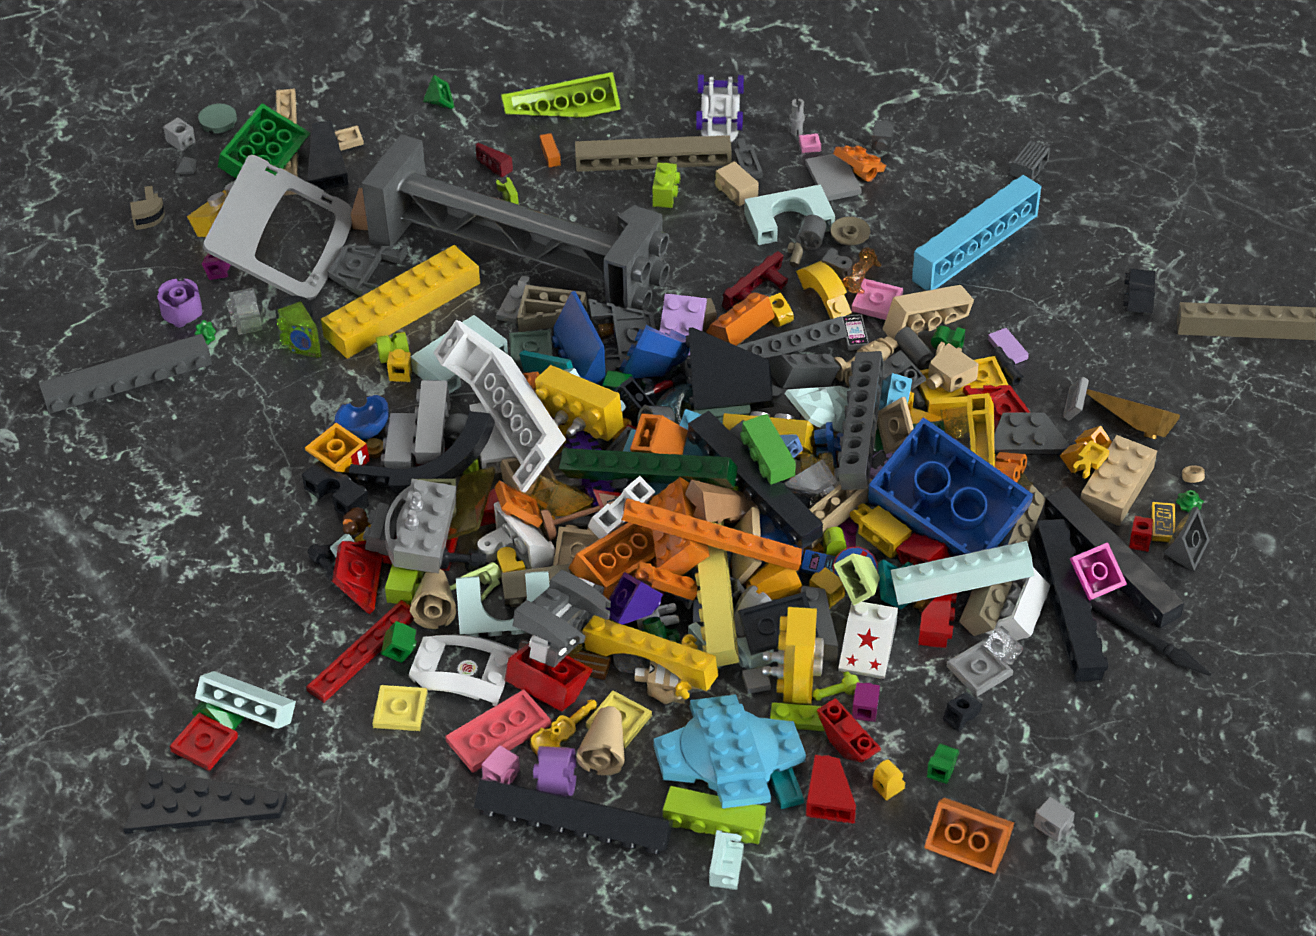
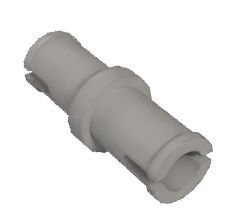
(797, 117)

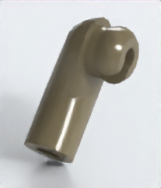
(797, 252)

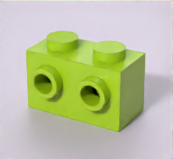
(665, 185)

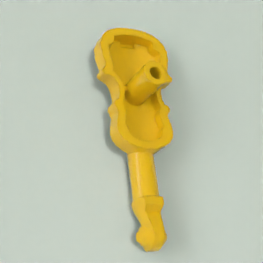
(560, 729)

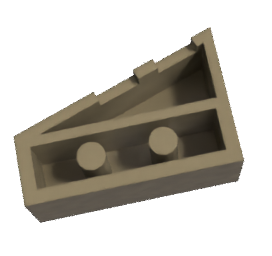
(542, 307)

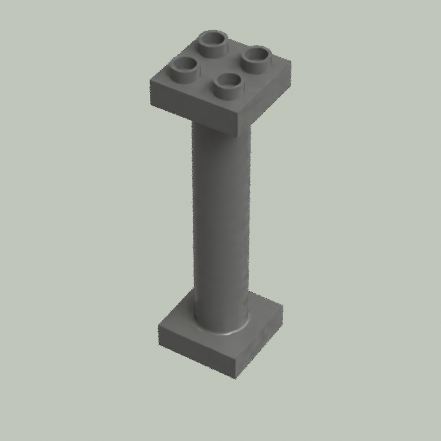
(402, 194)

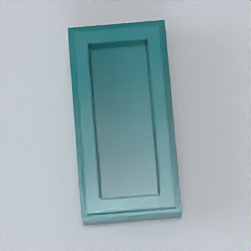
(786, 788)

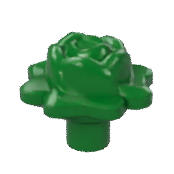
(207, 330)
(1189, 500)

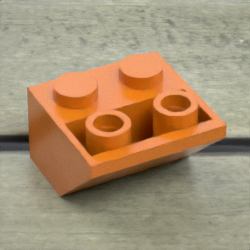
(658, 435)

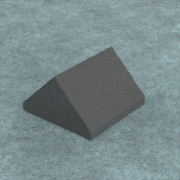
(1188, 540)

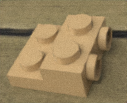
(570, 542)

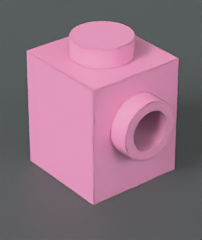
(501, 766)

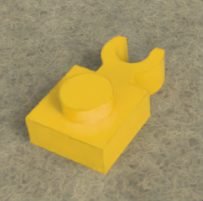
(1091, 456)

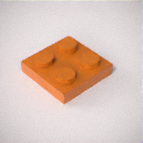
(518, 504)

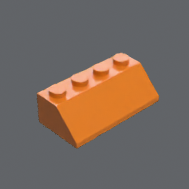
(614, 554)

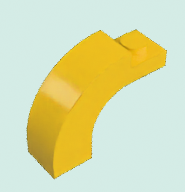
(828, 286)

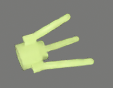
(488, 574)

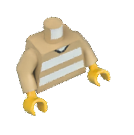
(663, 683)

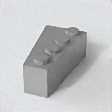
(431, 417)

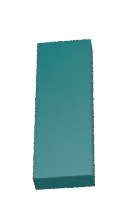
(539, 362)

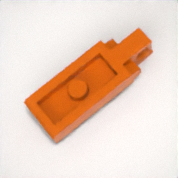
(667, 581)

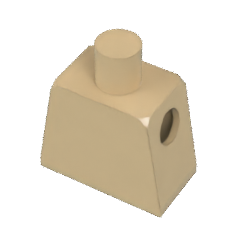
(951, 369)

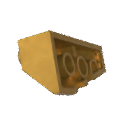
(1140, 416)

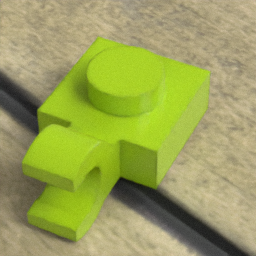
(508, 191)

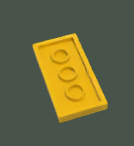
(988, 374)

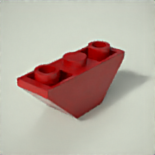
(846, 732)

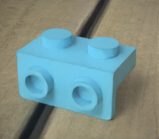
(894, 388)

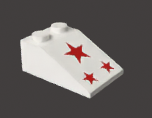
(868, 639)

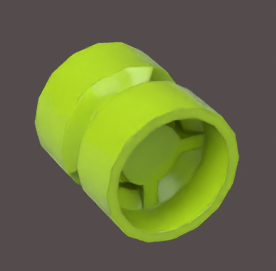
(387, 344)

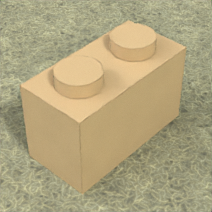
(736, 183)

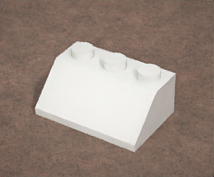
(527, 540)
(1023, 606)

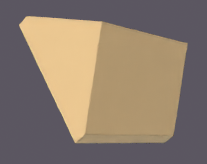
(894, 424)

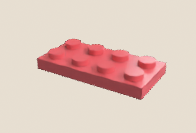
(503, 725)

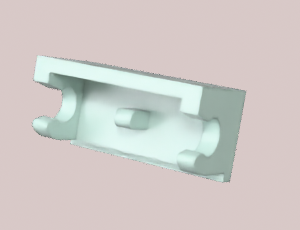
(726, 860)

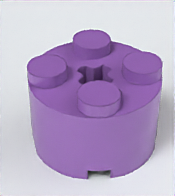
(179, 301)
(556, 770)

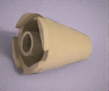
(433, 601)
(603, 744)

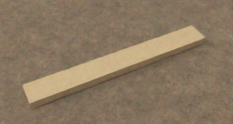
(287, 107)

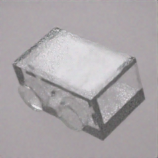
(245, 311)

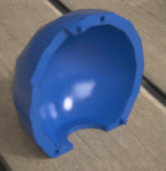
(365, 420)

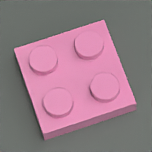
(876, 299)

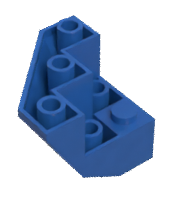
(654, 353)

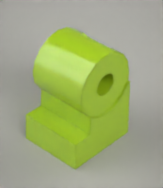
(833, 541)

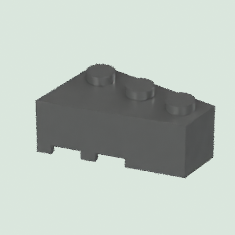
(824, 624)

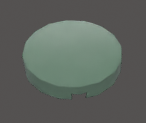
(217, 118)

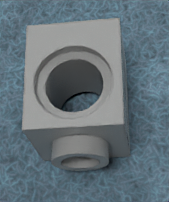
(179, 134)
(1054, 819)

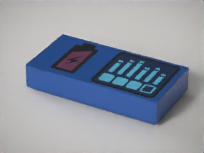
(816, 561)

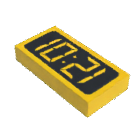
(1163, 521)

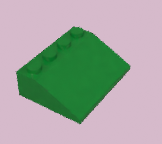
(266, 136)

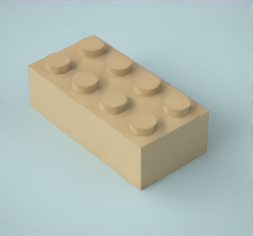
(1118, 480)

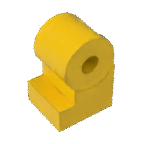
(781, 310)
(508, 561)
(890, 778)

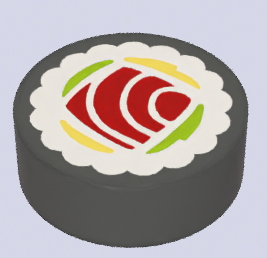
(468, 667)

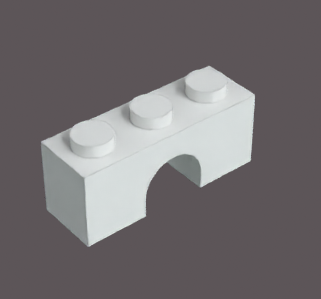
(610, 516)

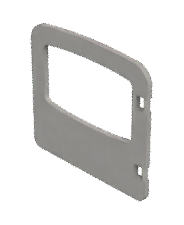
(246, 213)

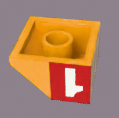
(339, 449)

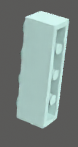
(245, 699)

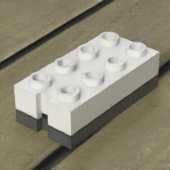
(552, 654)

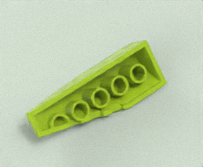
(567, 99)

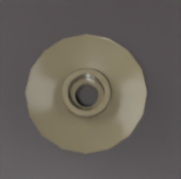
(850, 230)

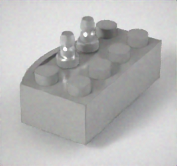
(421, 525)

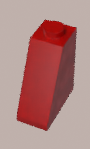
(829, 792)

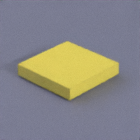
(400, 708)
(633, 715)

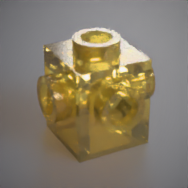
(957, 415)

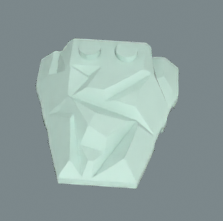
(821, 405)

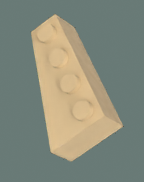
(927, 309)

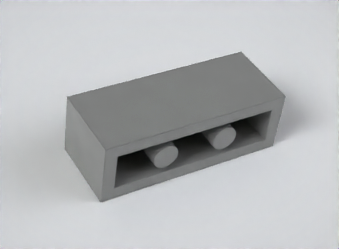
(399, 441)

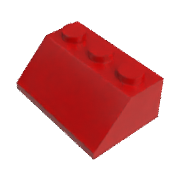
(553, 685)

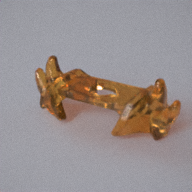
(867, 260)

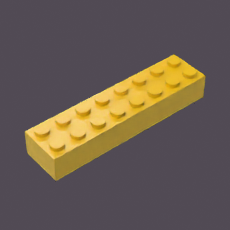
(400, 301)

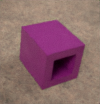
(866, 702)

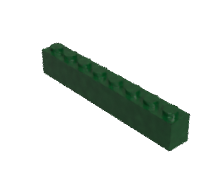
(650, 466)

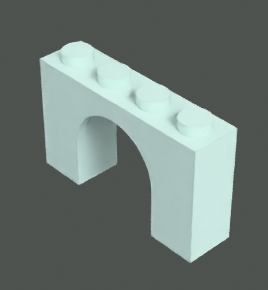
(762, 209)
(429, 368)
(474, 618)

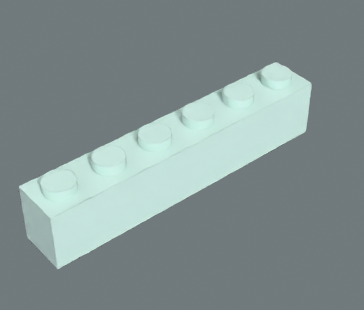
(962, 573)

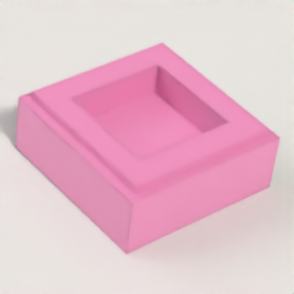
(809, 143)

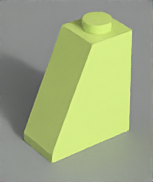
(858, 577)

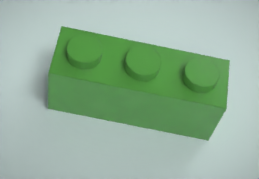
(768, 449)

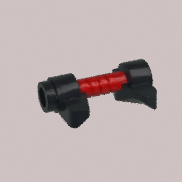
(671, 379)

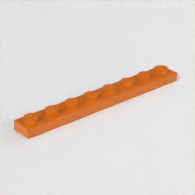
(711, 534)

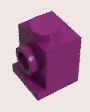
(215, 267)

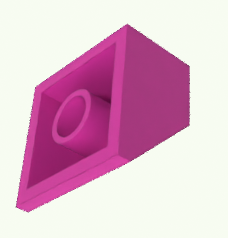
(1098, 571)

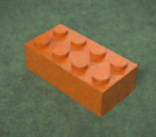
(671, 551)

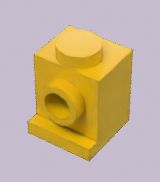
(399, 360)

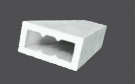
(496, 448)

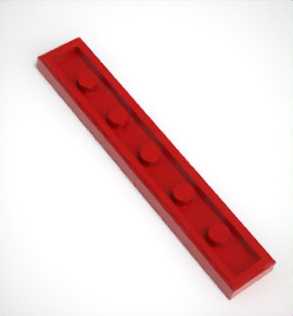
(357, 654)

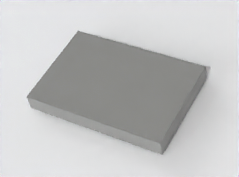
(834, 176)

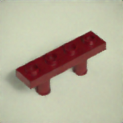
(745, 285)

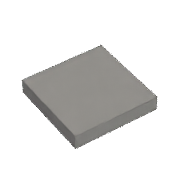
(979, 669)

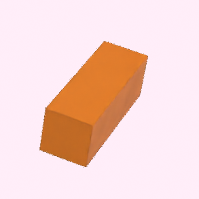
(550, 150)

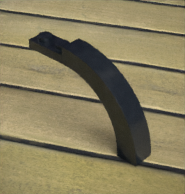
(447, 466)

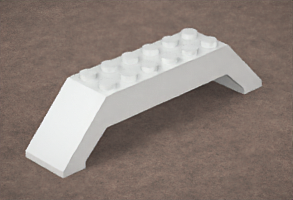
(506, 397)

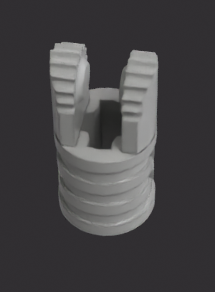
(662, 610)

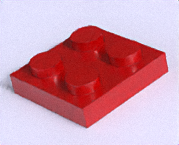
(204, 741)

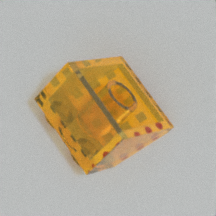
(558, 496)

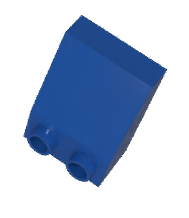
(948, 492)

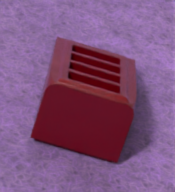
(494, 160)

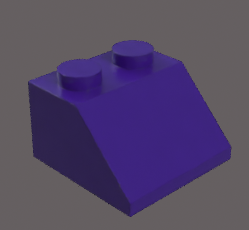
(632, 600)

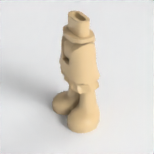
(885, 345)

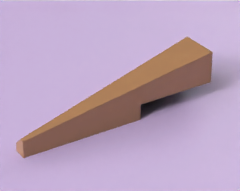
(717, 502)

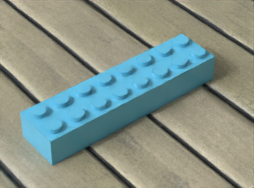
(976, 233)

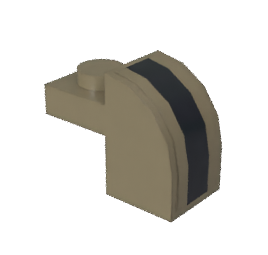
(149, 211)

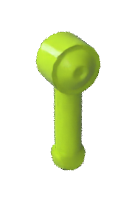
(847, 685)

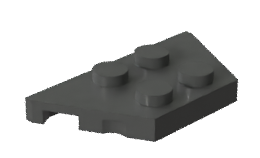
(1028, 434)

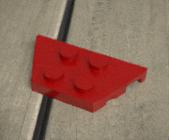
(1003, 397)
(358, 573)

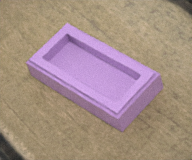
(1009, 345)

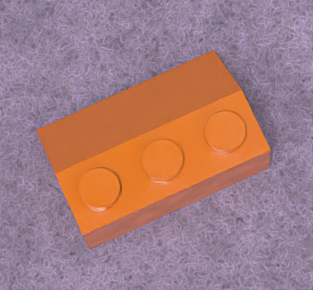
(743, 319)
(968, 835)

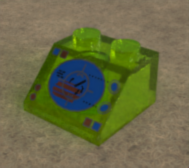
(298, 330)

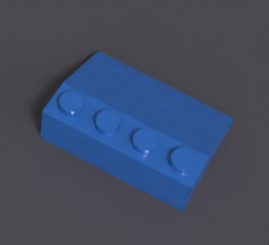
(579, 341)

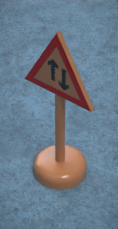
(603, 498)

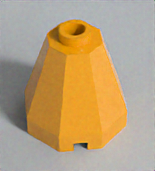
(776, 581)

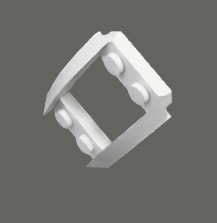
(487, 688)

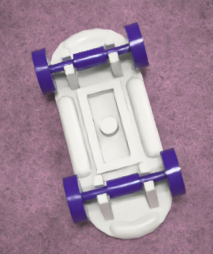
(720, 107)

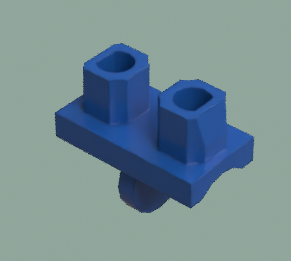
(826, 436)

